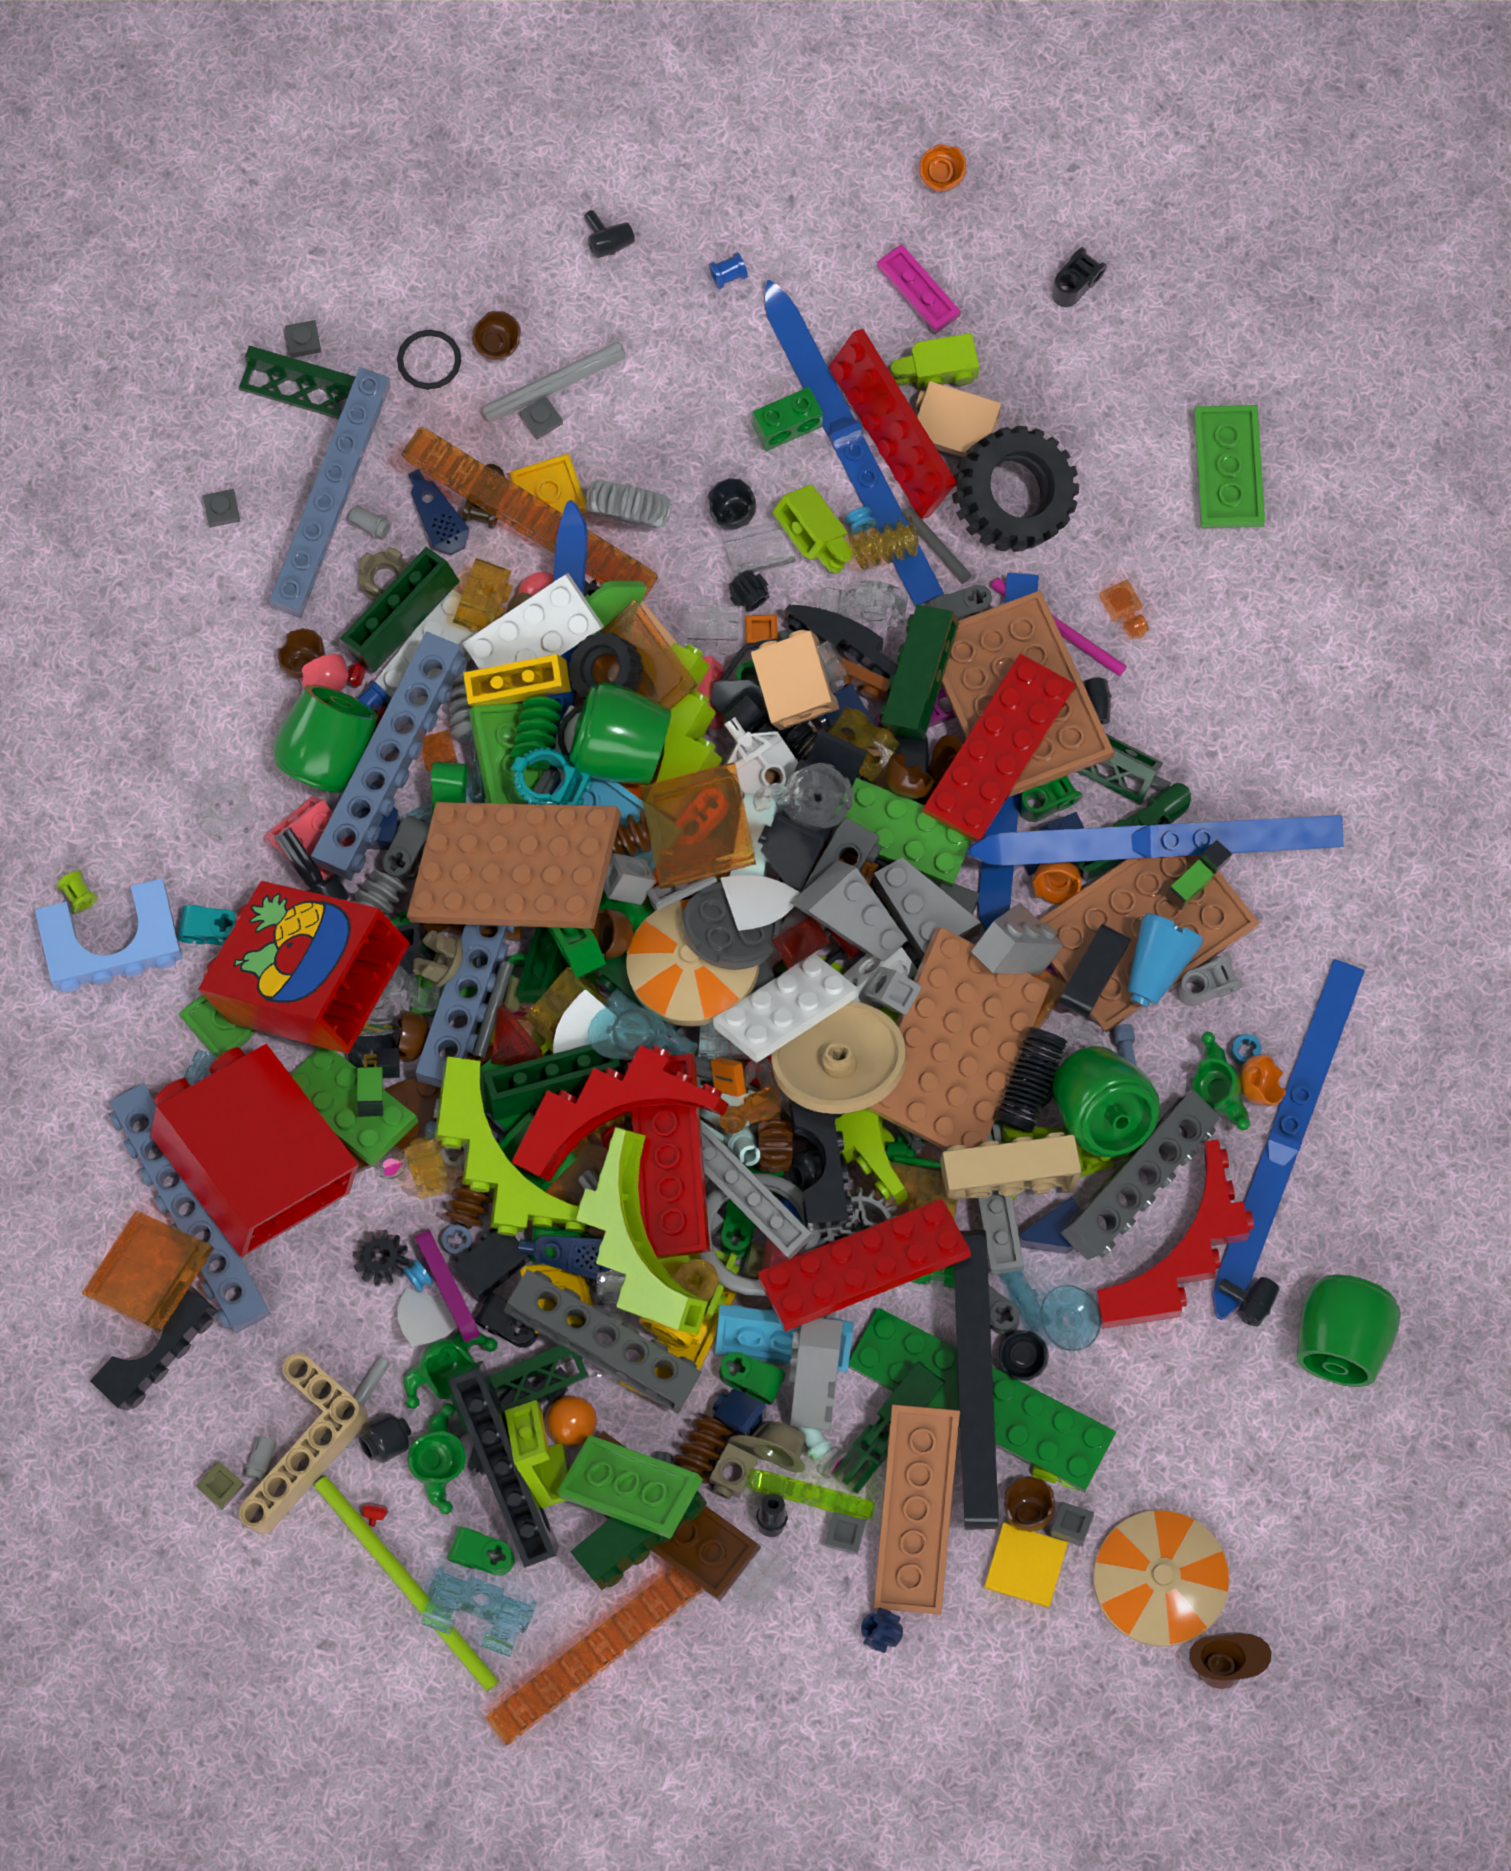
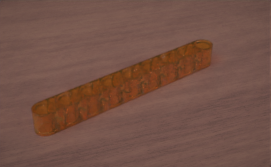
(516, 506)
(591, 1654)

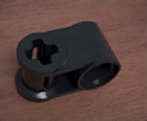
(1080, 274)
(501, 1324)

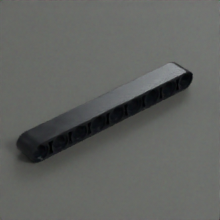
(976, 1386)

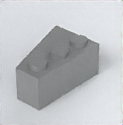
(921, 905)
(851, 910)
(1017, 944)
(814, 1372)

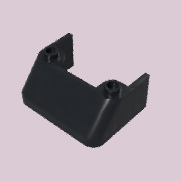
(791, 846)

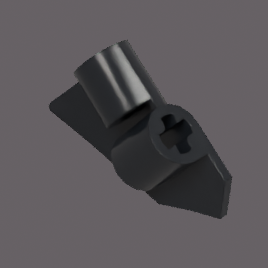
(746, 703)

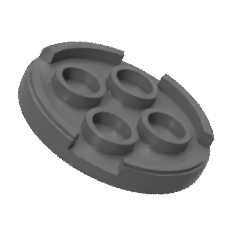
(714, 937)

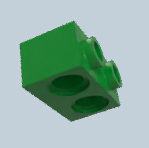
(787, 419)

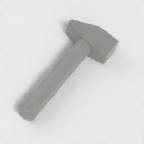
(363, 1392)

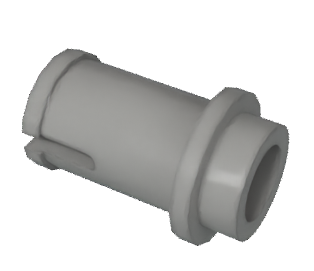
(375, 524)
(260, 1458)

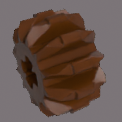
(774, 1144)

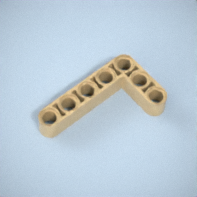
(306, 1447)

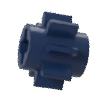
(882, 1630)

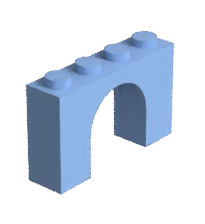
(152, 946)

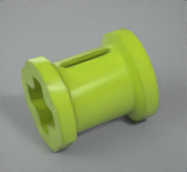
(77, 891)

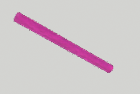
(1076, 638)

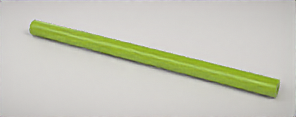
(402, 1579)

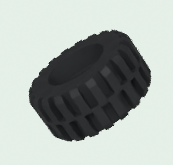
(1048, 467)

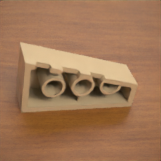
(1011, 1167)

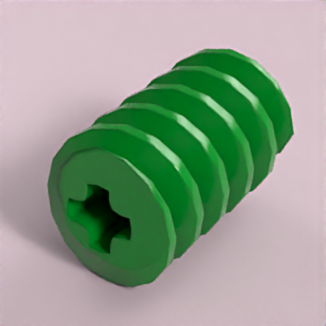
(536, 728)

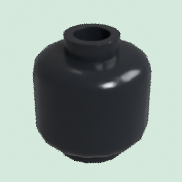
(806, 1168)
(385, 1437)

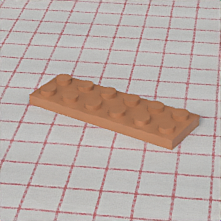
(916, 1509)

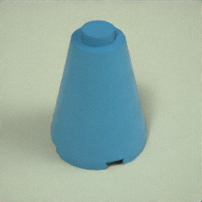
(1159, 958)

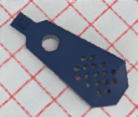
(435, 511)
(567, 1253)

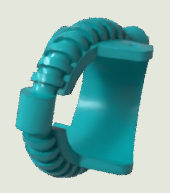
(569, 794)

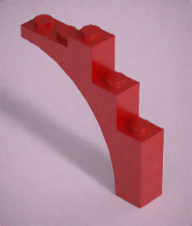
(567, 1120)
(1156, 1292)

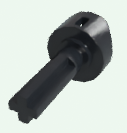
(307, 869)

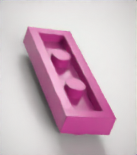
(918, 288)

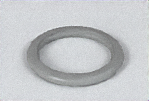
(714, 1202)

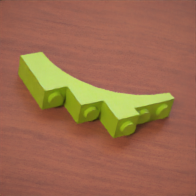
(684, 747)
(865, 1141)
(485, 1166)
(625, 1246)

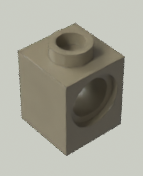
(732, 1457)

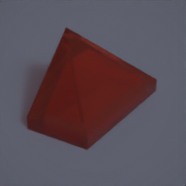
(800, 942)
(511, 1041)

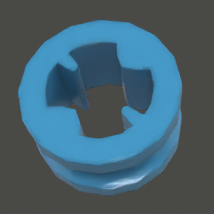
(860, 519)
(1246, 1038)
(417, 1275)

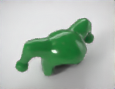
(1220, 1084)
(438, 1362)
(437, 1458)

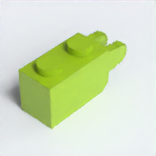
(939, 361)
(814, 528)

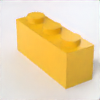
(517, 681)

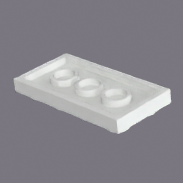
(438, 623)
(538, 627)
(785, 1007)

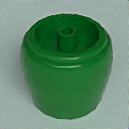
(619, 735)
(324, 738)
(1105, 1101)
(1346, 1329)

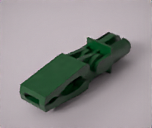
(1161, 809)
(916, 1390)

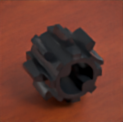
(749, 590)

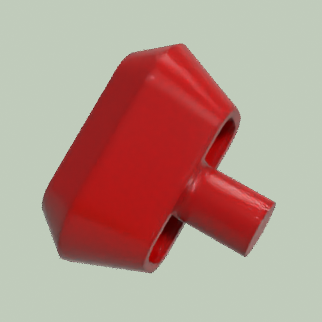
(356, 674)
(374, 1512)

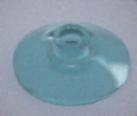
(1081, 1313)

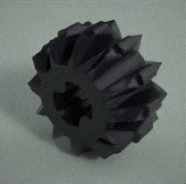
(374, 1268)

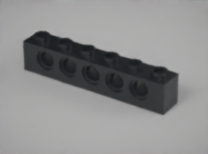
(491, 1438)

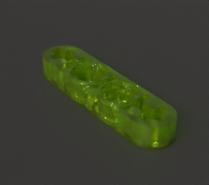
(810, 1494)

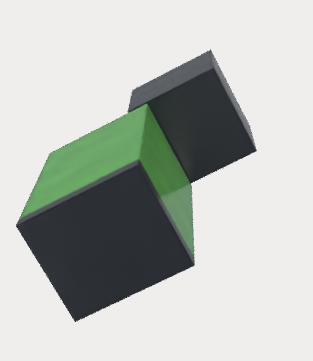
(1199, 875)
(371, 1080)

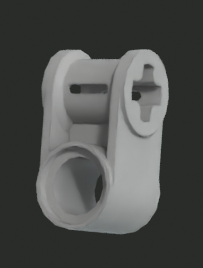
(1214, 979)

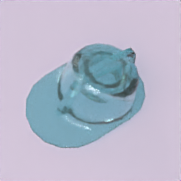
(621, 1030)

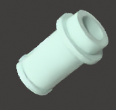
(815, 1442)

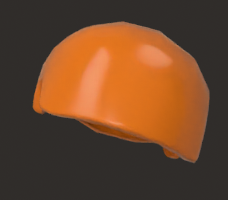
(943, 168)
(1056, 882)
(1261, 1081)
(570, 1420)

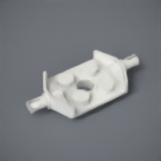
(759, 753)

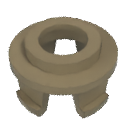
(370, 564)
(446, 960)

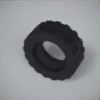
(596, 646)

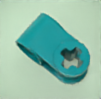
(204, 925)

